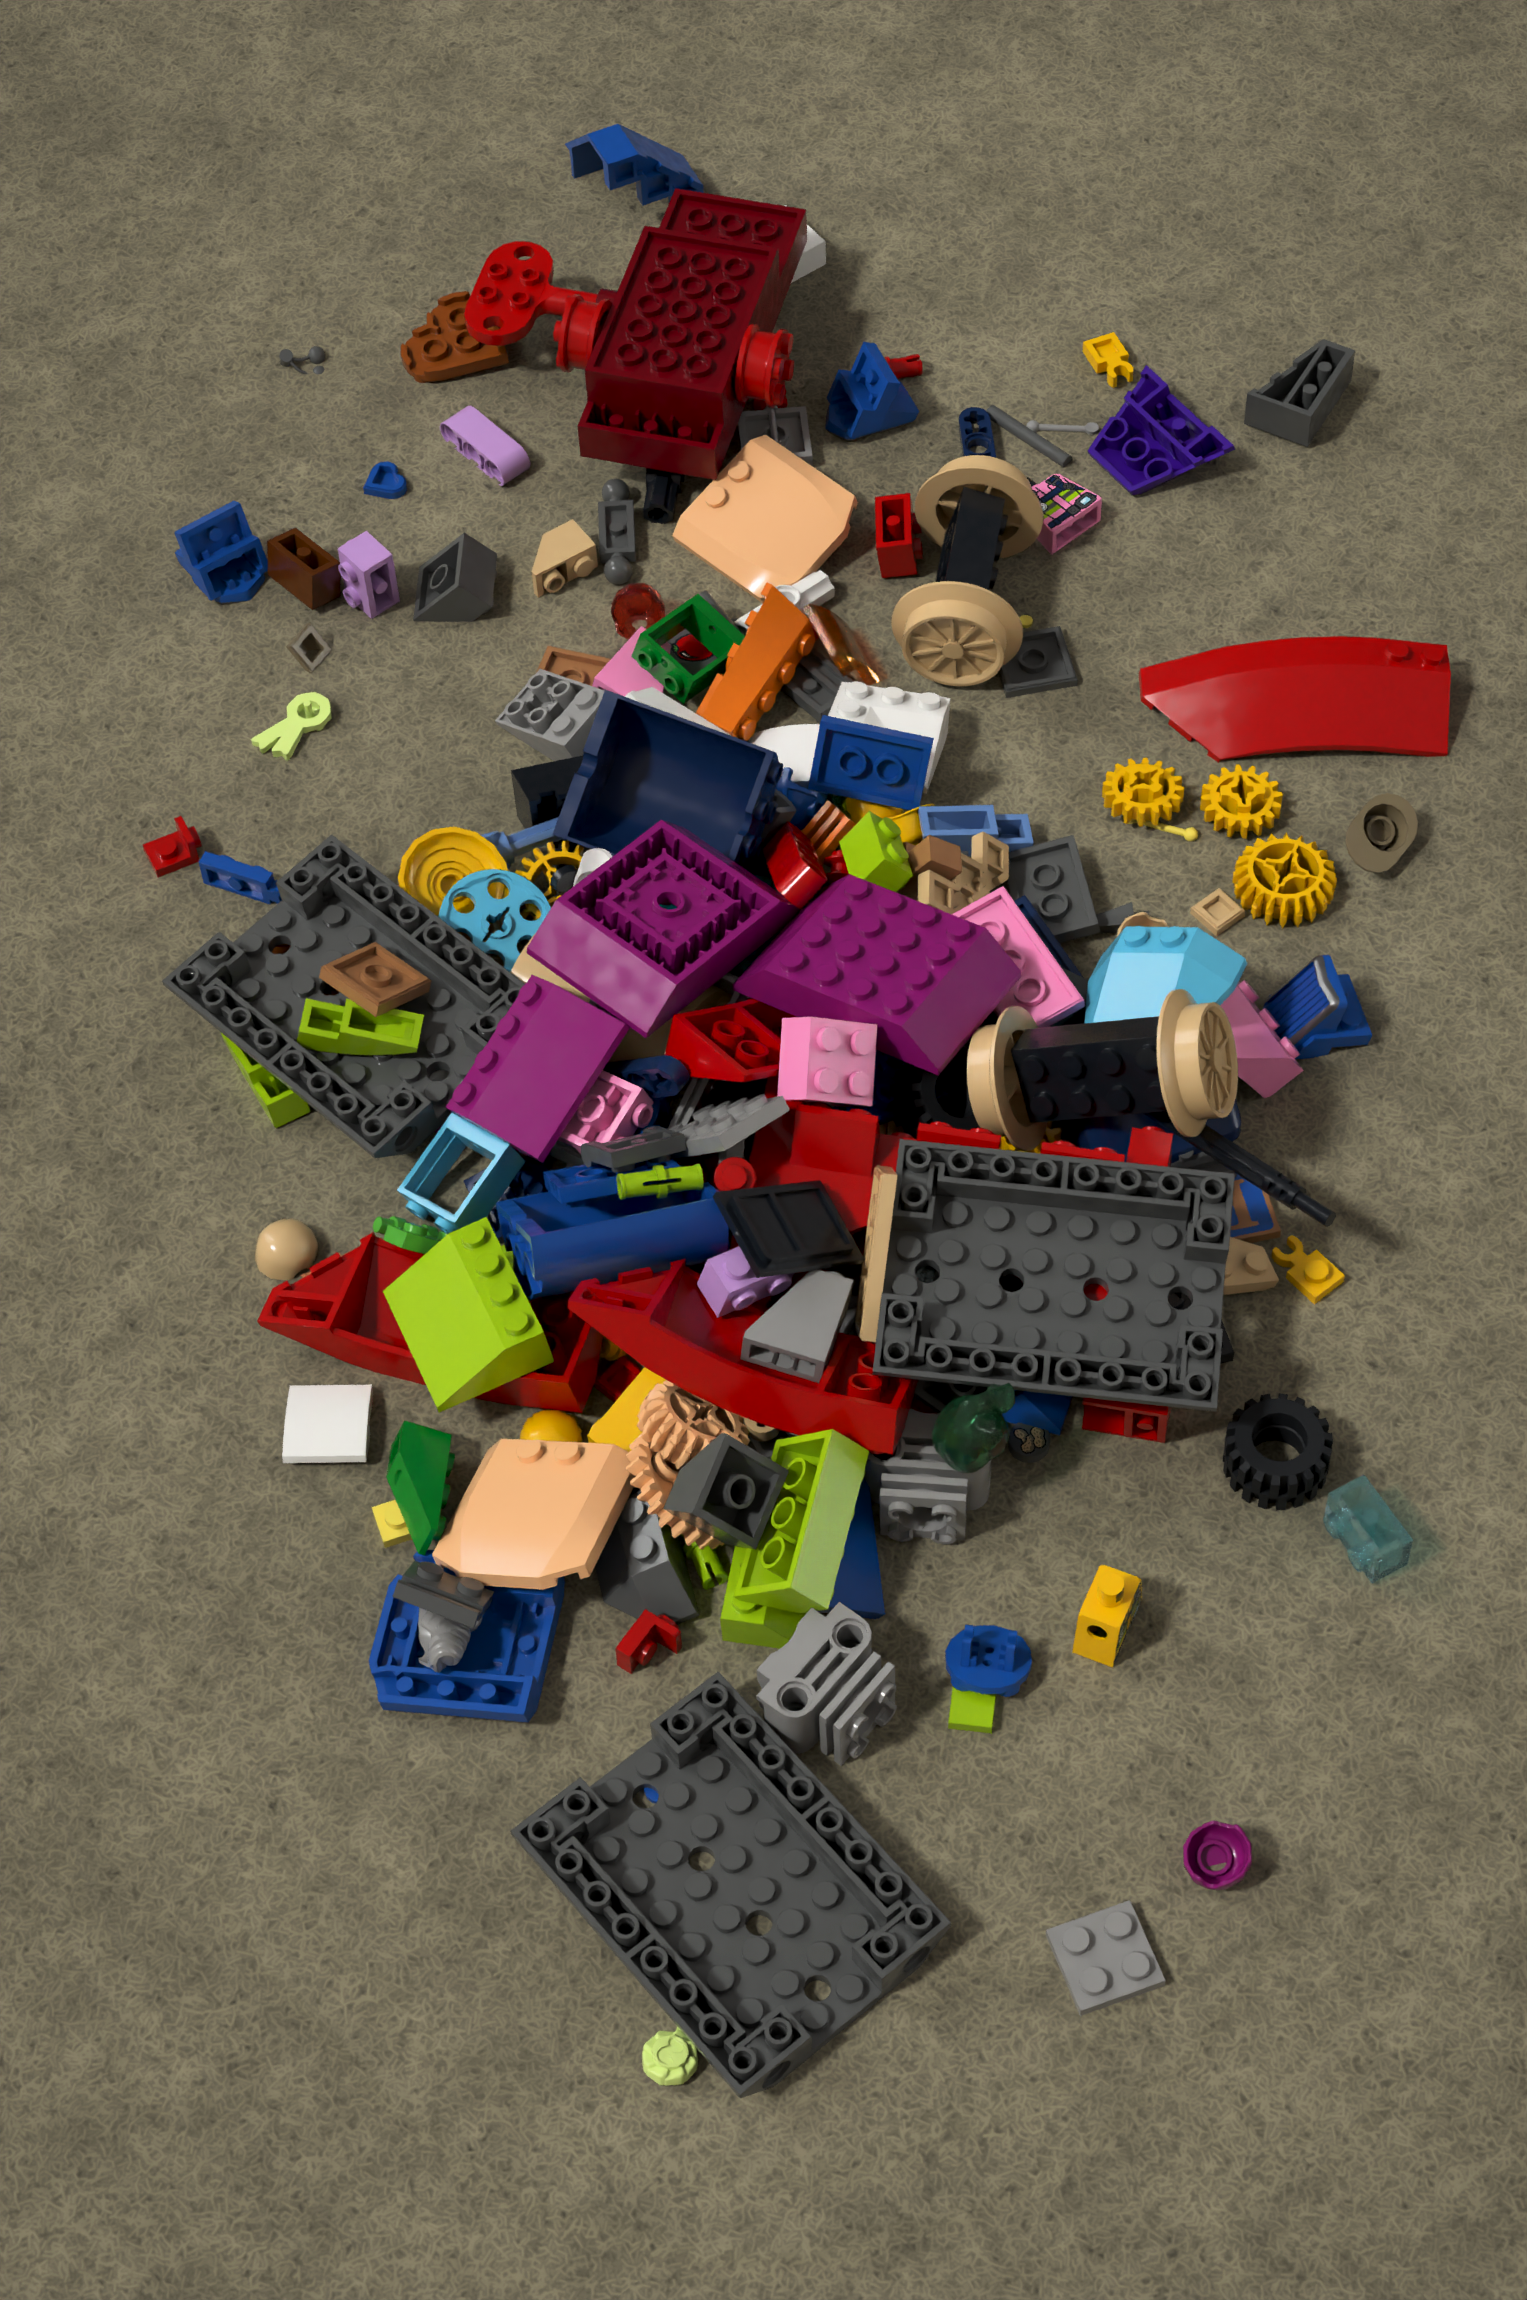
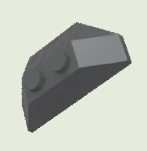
(645, 1567)

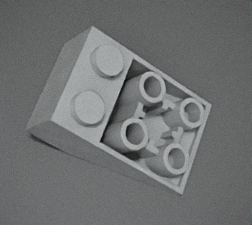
(552, 714)

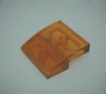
(841, 643)

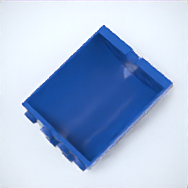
(566, 1245)

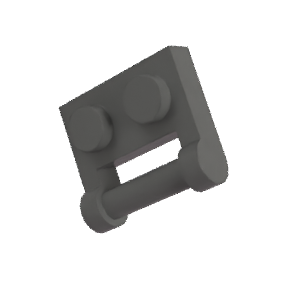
(620, 1155)

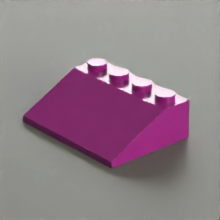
(537, 1067)

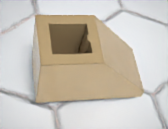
(561, 557)

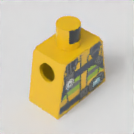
(1108, 1605)

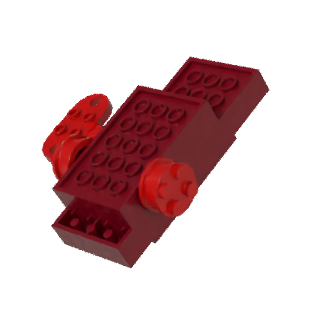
(676, 341)

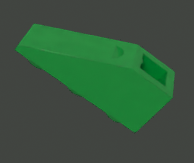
(417, 1478)

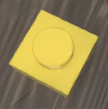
(391, 1523)

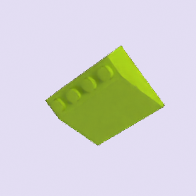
(467, 1317)

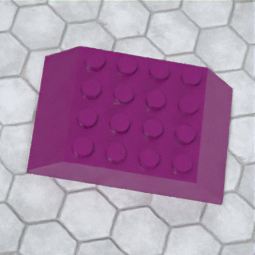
(885, 963)

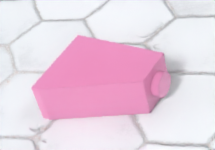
(624, 673)

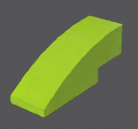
(356, 1031)
(275, 1097)

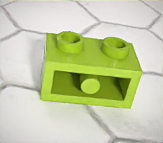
(877, 852)

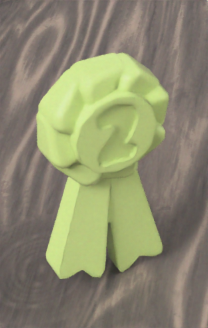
(304, 714)
(669, 2058)

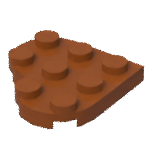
(444, 346)

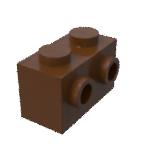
(303, 568)

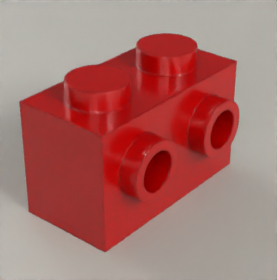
(896, 535)

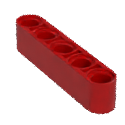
(794, 865)

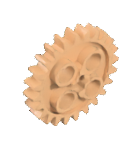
(655, 1481)

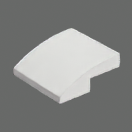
(794, 748)
(327, 1423)

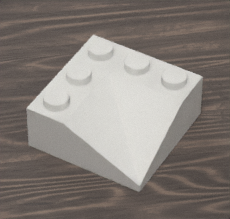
(896, 710)

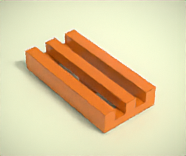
(821, 826)

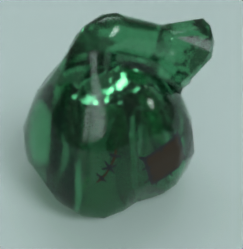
(973, 1428)

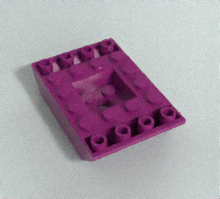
(653, 960)

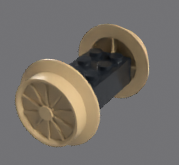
(955, 625)
(1102, 1069)

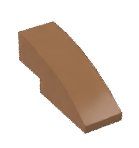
(931, 855)

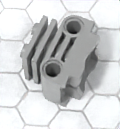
(920, 1490)
(827, 1685)

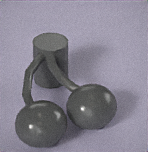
(315, 355)

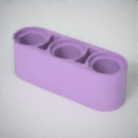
(486, 444)

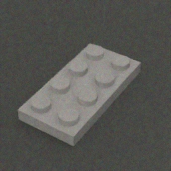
(728, 1124)

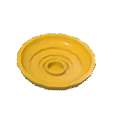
(441, 860)

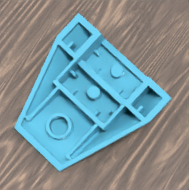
(1152, 962)

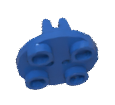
(988, 1660)

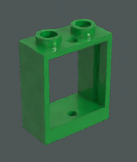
(697, 618)

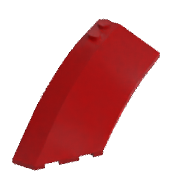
(1307, 696)
(728, 1041)
(348, 1317)
(675, 1334)

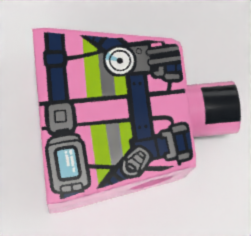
(1066, 510)

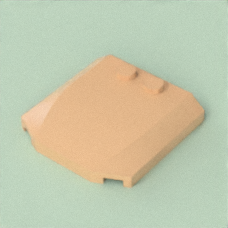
(766, 518)
(536, 1513)

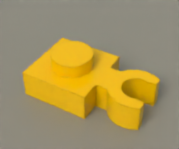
(1108, 355)
(1308, 1273)

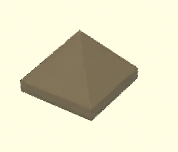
(308, 640)

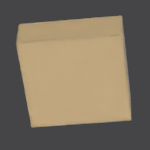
(1217, 912)

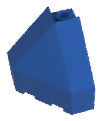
(630, 159)

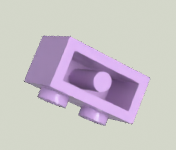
(368, 575)
(732, 1285)

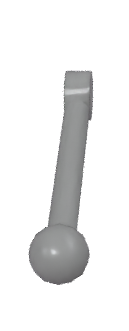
(1090, 428)

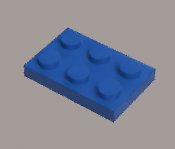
(870, 763)
(581, 1183)

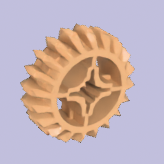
(684, 1424)

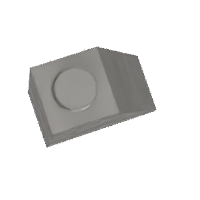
(801, 1326)

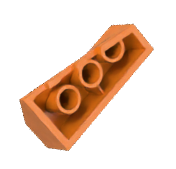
(758, 666)

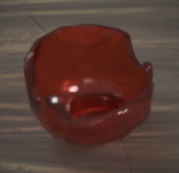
(634, 603)

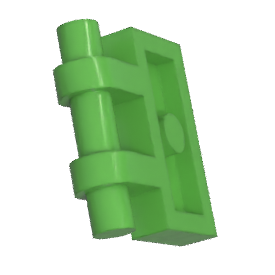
(407, 1234)

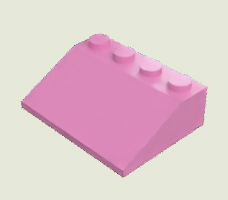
(1262, 1056)

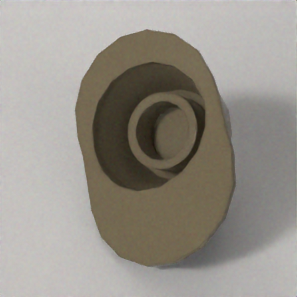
(1381, 832)

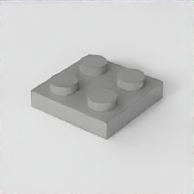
(1105, 1958)

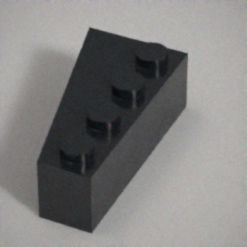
(543, 789)

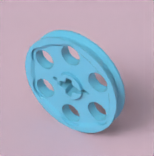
(491, 909)

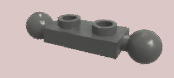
(616, 531)

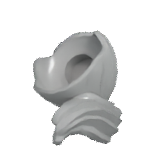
(442, 1640)

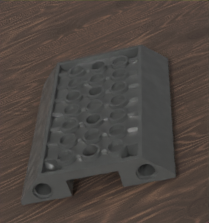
(328, 910)
(1058, 1230)
(779, 1853)

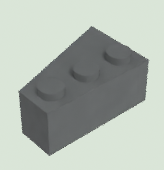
(1303, 395)

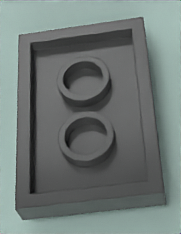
(1055, 886)

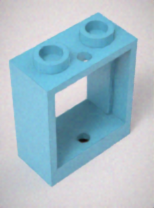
(439, 1158)

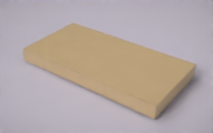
(875, 1252)

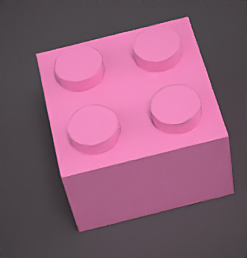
(827, 1061)

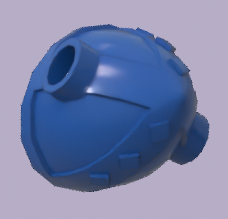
(804, 800)

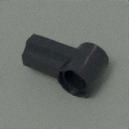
(661, 495)

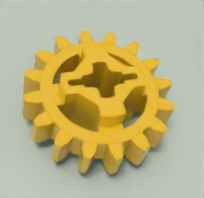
(1143, 792)
(1241, 801)

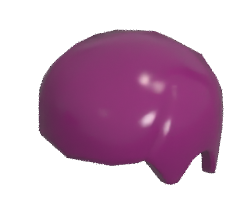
(1213, 1845)

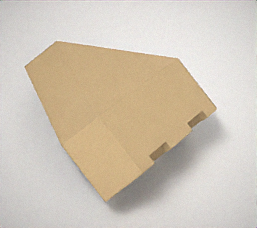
(979, 875)

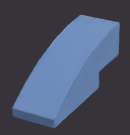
(960, 823)

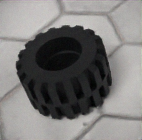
(916, 1097)
(1271, 1479)

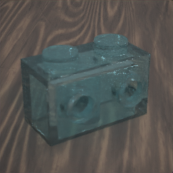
(1367, 1529)

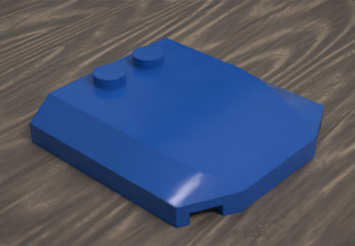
(498, 1670)

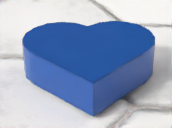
(385, 482)

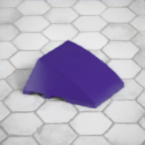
(1154, 438)

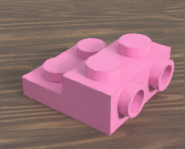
(608, 1112)

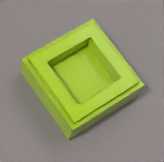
(971, 1711)

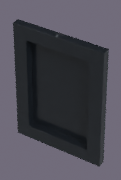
(788, 1228)

